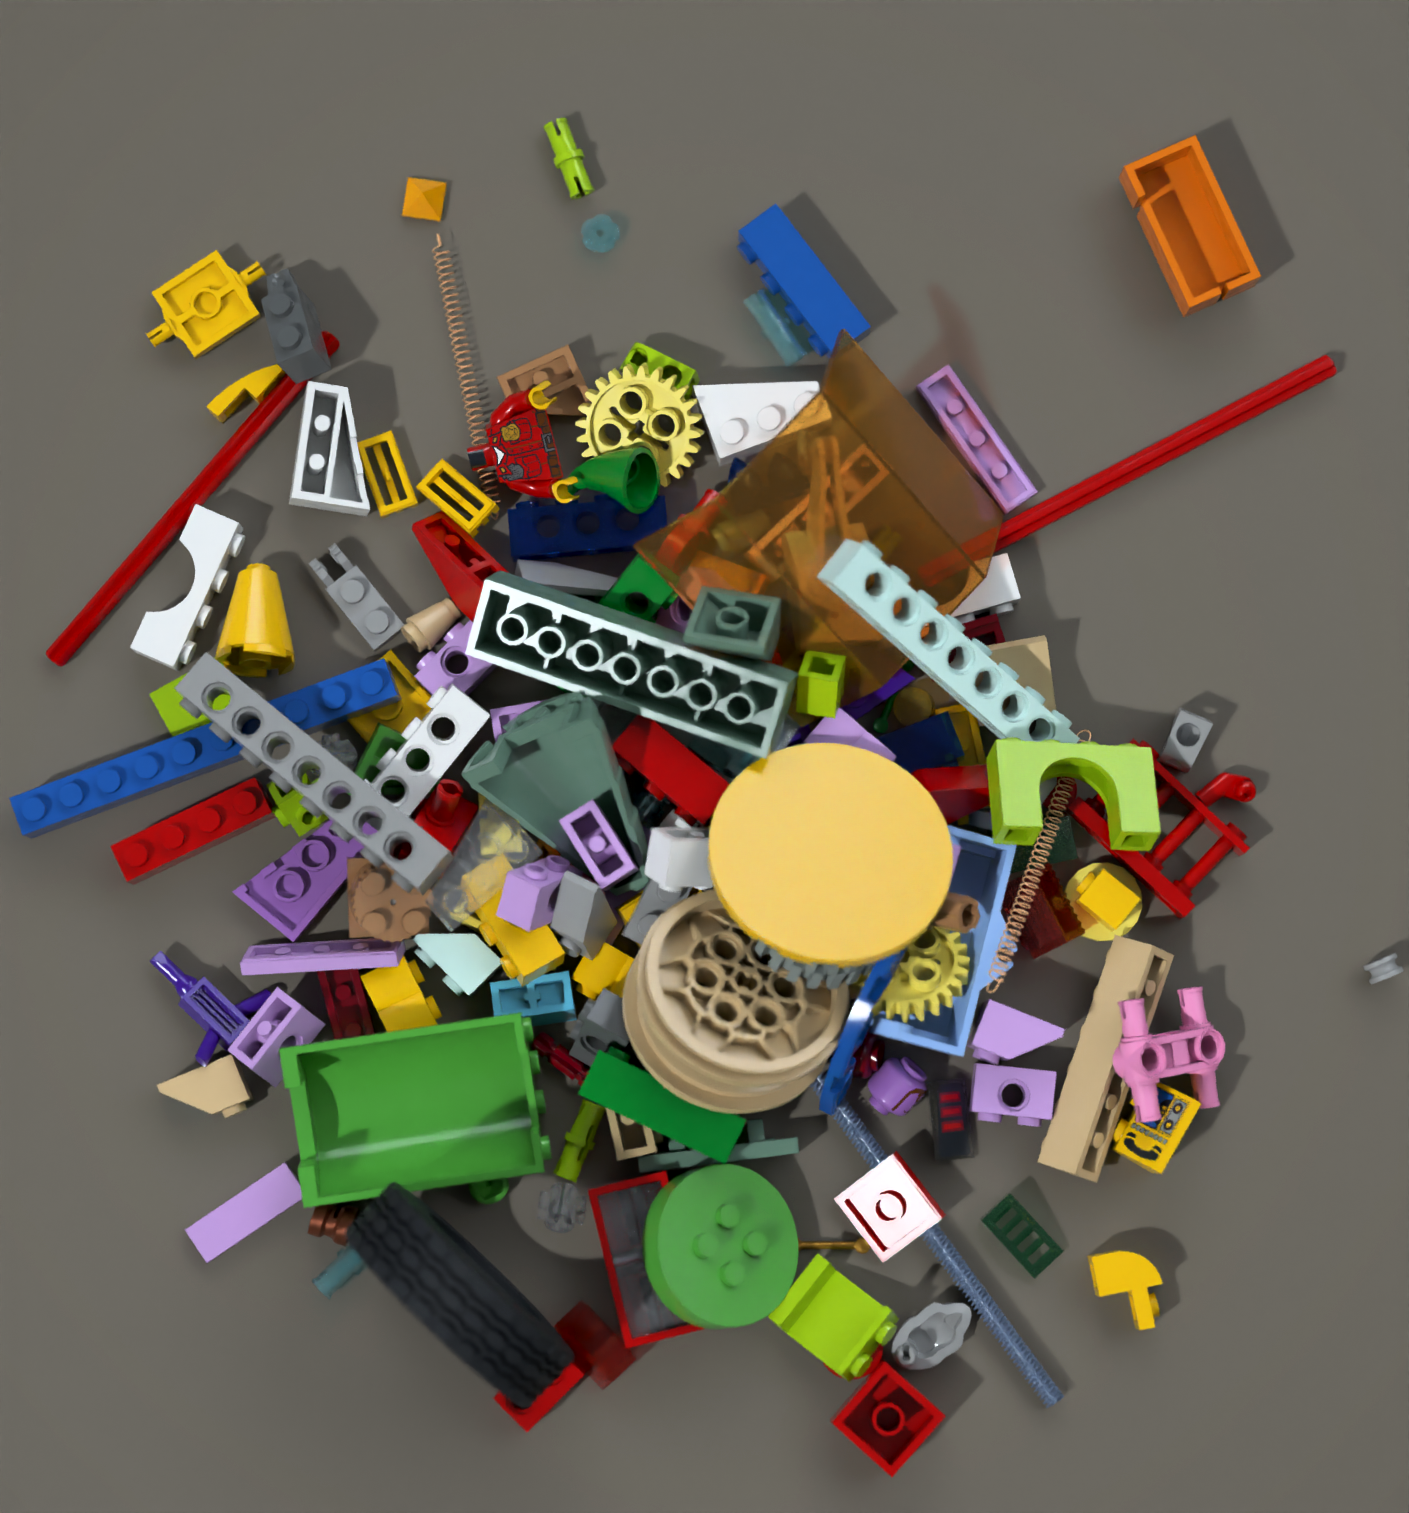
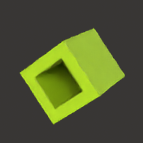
(820, 684)

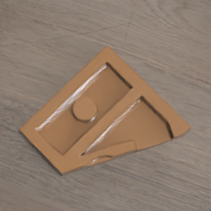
(563, 374)

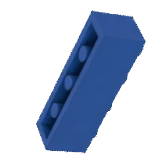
(801, 280)

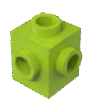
(291, 811)

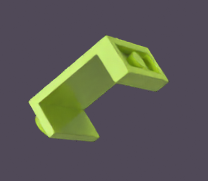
(834, 1319)

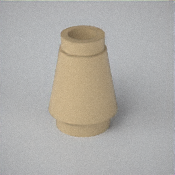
(429, 625)

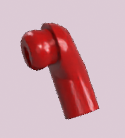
(1228, 786)

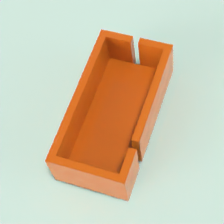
(1189, 226)

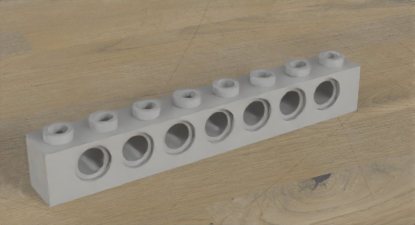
(210, 679)

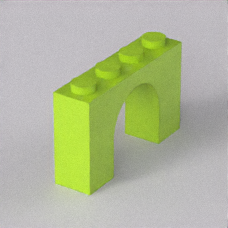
(1118, 773)

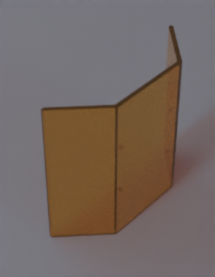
(839, 470)

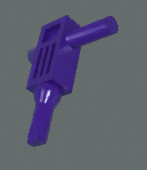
(209, 1007)

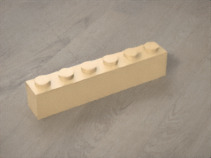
(1092, 1089)

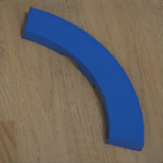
(842, 1064)

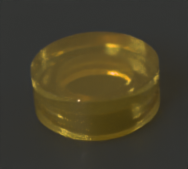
(913, 706)

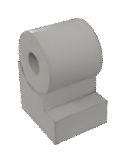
(1184, 740)

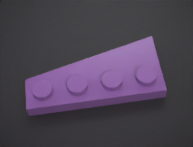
(302, 880)

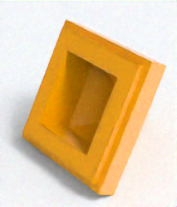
(424, 199)

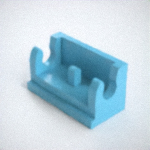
(544, 999)

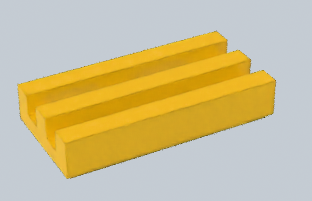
(397, 506)
(479, 517)

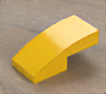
(256, 385)

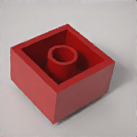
(887, 1418)

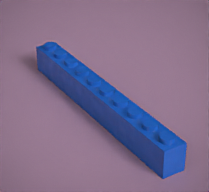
(196, 752)

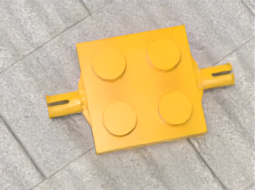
(206, 304)

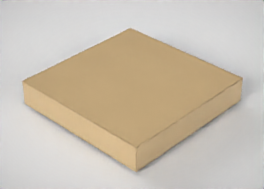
(1031, 662)

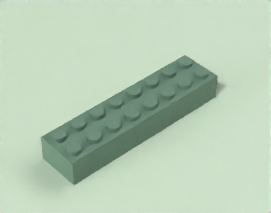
(630, 663)

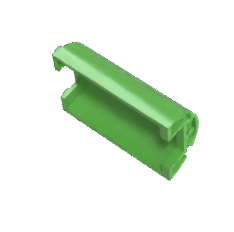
(416, 1108)

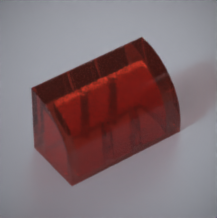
(594, 1344)

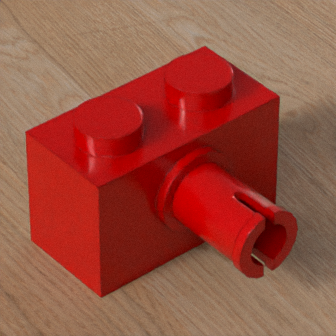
(443, 816)

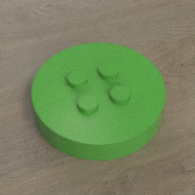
(720, 1246)

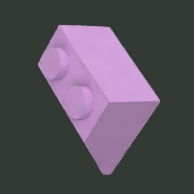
(1007, 1033)

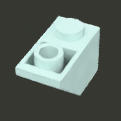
(461, 956)

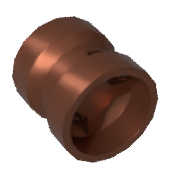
(332, 1222)

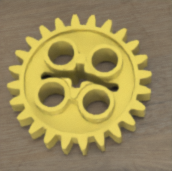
(657, 398)
(919, 980)

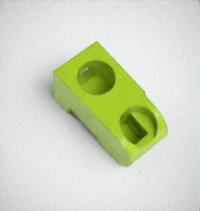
(643, 354)

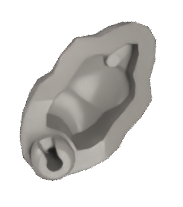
(931, 1335)

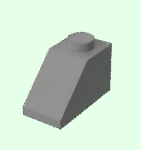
(581, 917)

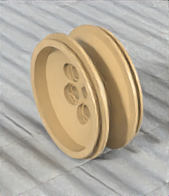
(717, 1062)

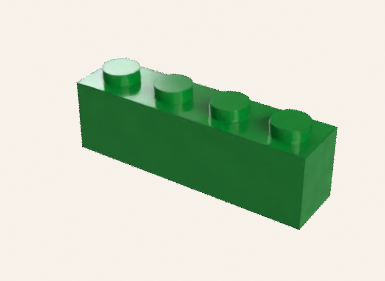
(644, 1100)

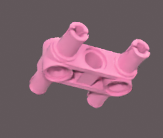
(1149, 1057)

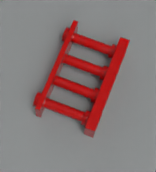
(1149, 866)

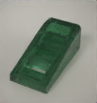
(998, 1212)

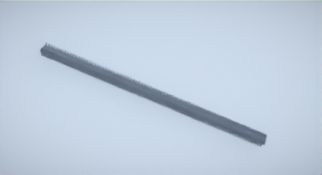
(955, 1264)

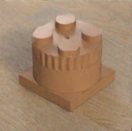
(381, 906)

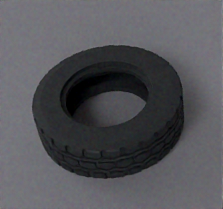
(459, 1295)

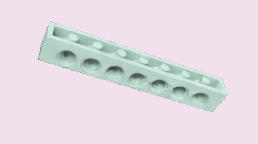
(847, 577)

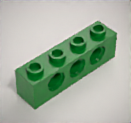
(638, 578)

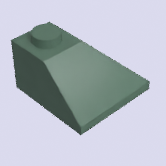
(735, 623)

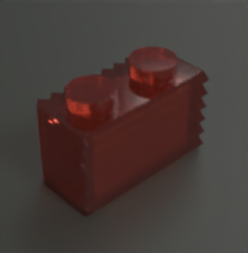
(1051, 916)

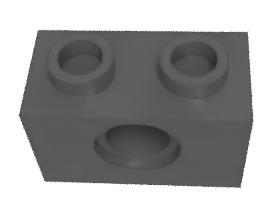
(599, 1027)

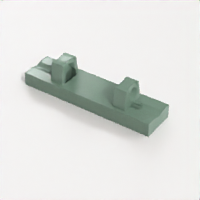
(756, 1148)

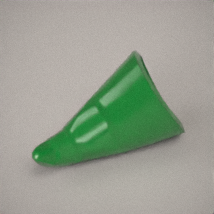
(624, 475)

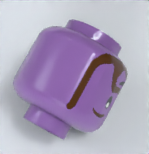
(897, 1086)

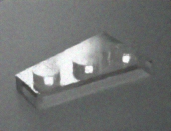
(480, 866)

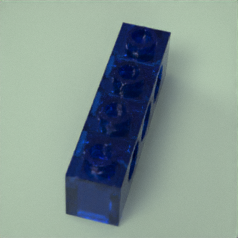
(570, 542)

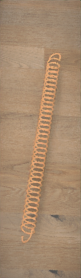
(462, 359)
(1030, 877)

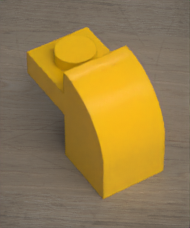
(1127, 1271)

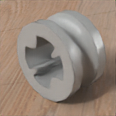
(1383, 968)

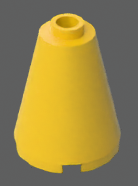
(256, 626)

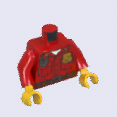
(524, 447)

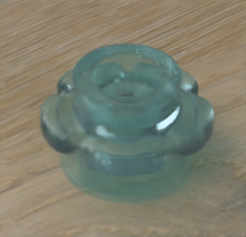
(597, 243)

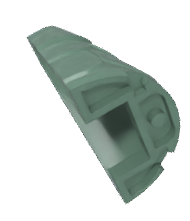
(551, 766)

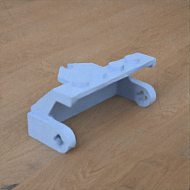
(982, 875)

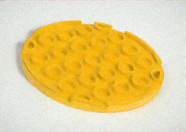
(830, 854)

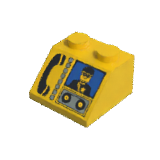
(1155, 1141)

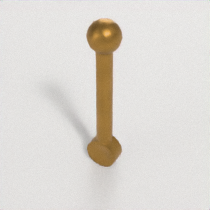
(859, 1245)

